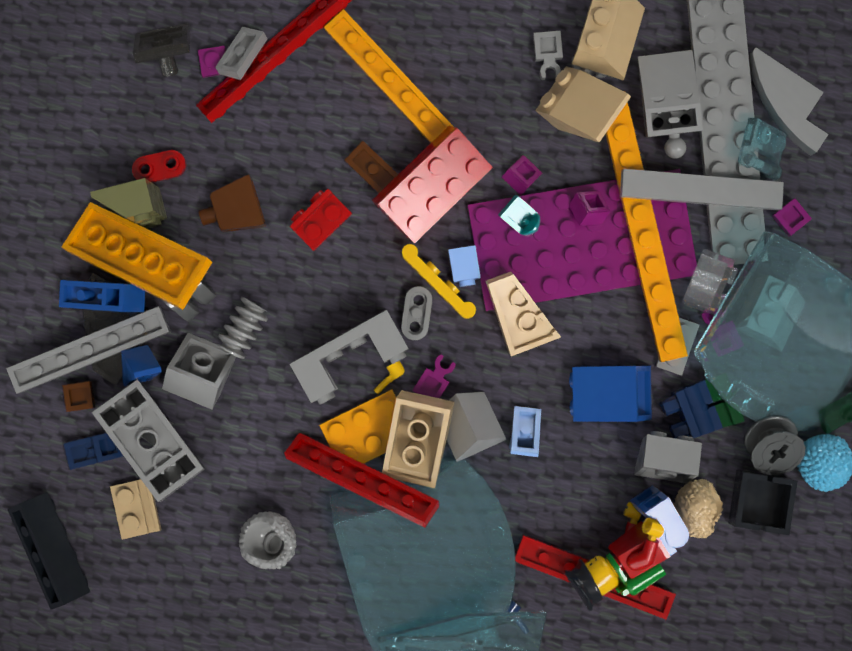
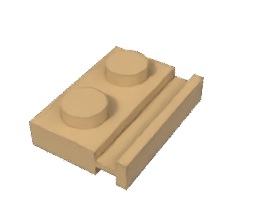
(135, 509)

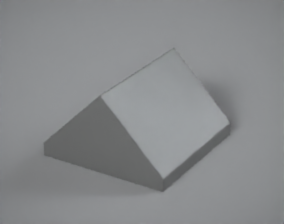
(472, 425)

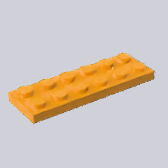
(137, 255)

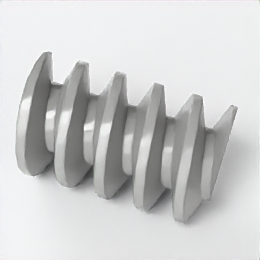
(242, 328)

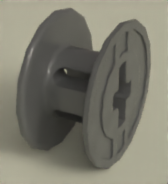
(774, 445)

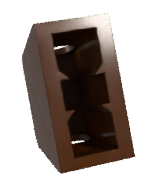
(234, 207)

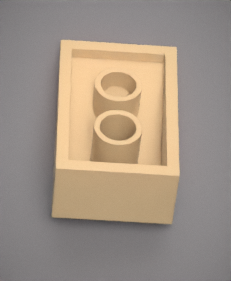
(582, 104)
(417, 438)

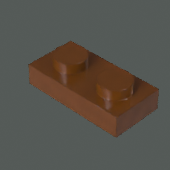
(370, 167)

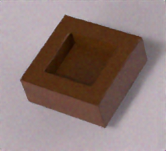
(79, 396)

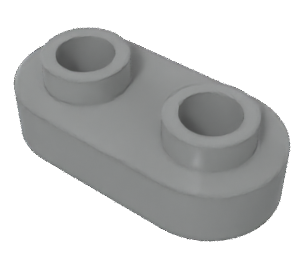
(416, 313)

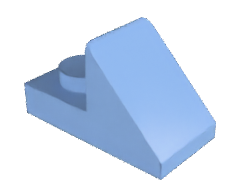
(525, 431)

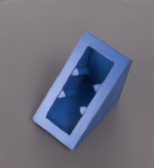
(139, 364)

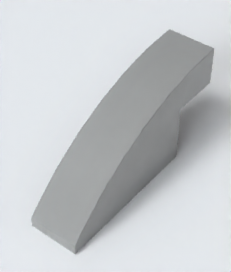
(787, 100)

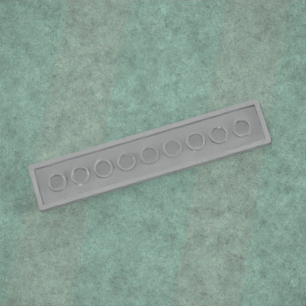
(726, 104)

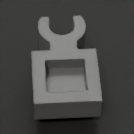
(548, 49)

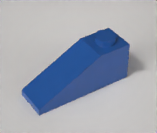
(101, 296)

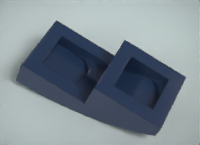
(90, 451)

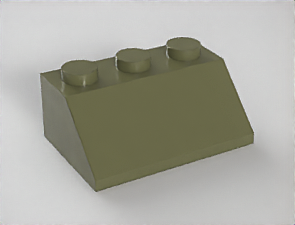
(134, 200)

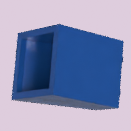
(611, 394)

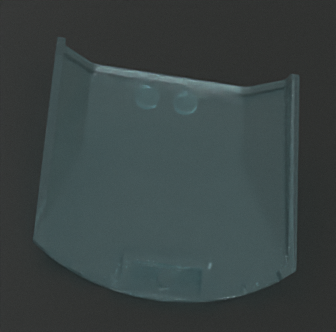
(781, 335)
(431, 573)

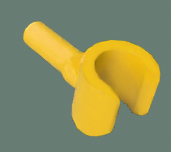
(395, 371)

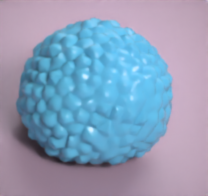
(826, 462)

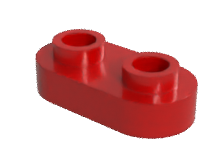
(158, 166)

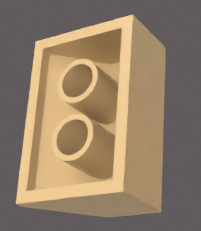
(609, 36)

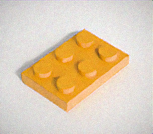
(362, 430)

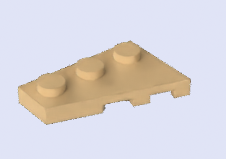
(518, 315)

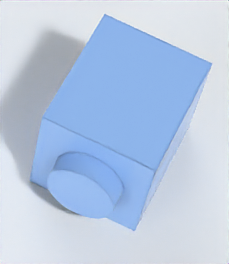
(464, 265)

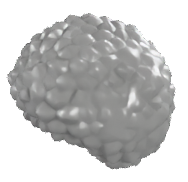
(267, 540)

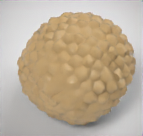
(699, 507)

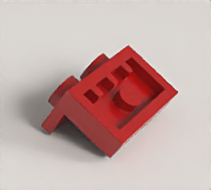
(319, 219)

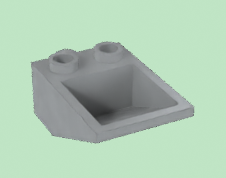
(667, 93)

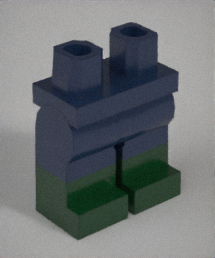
(694, 412)

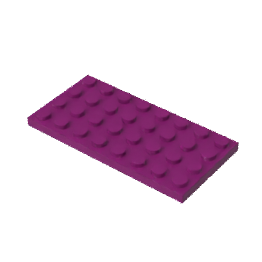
(572, 258)

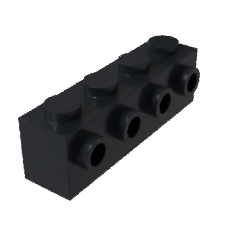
(49, 550)

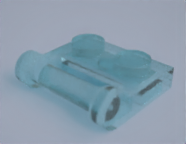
(766, 141)

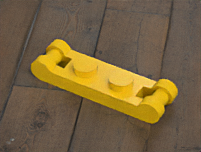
(430, 273)

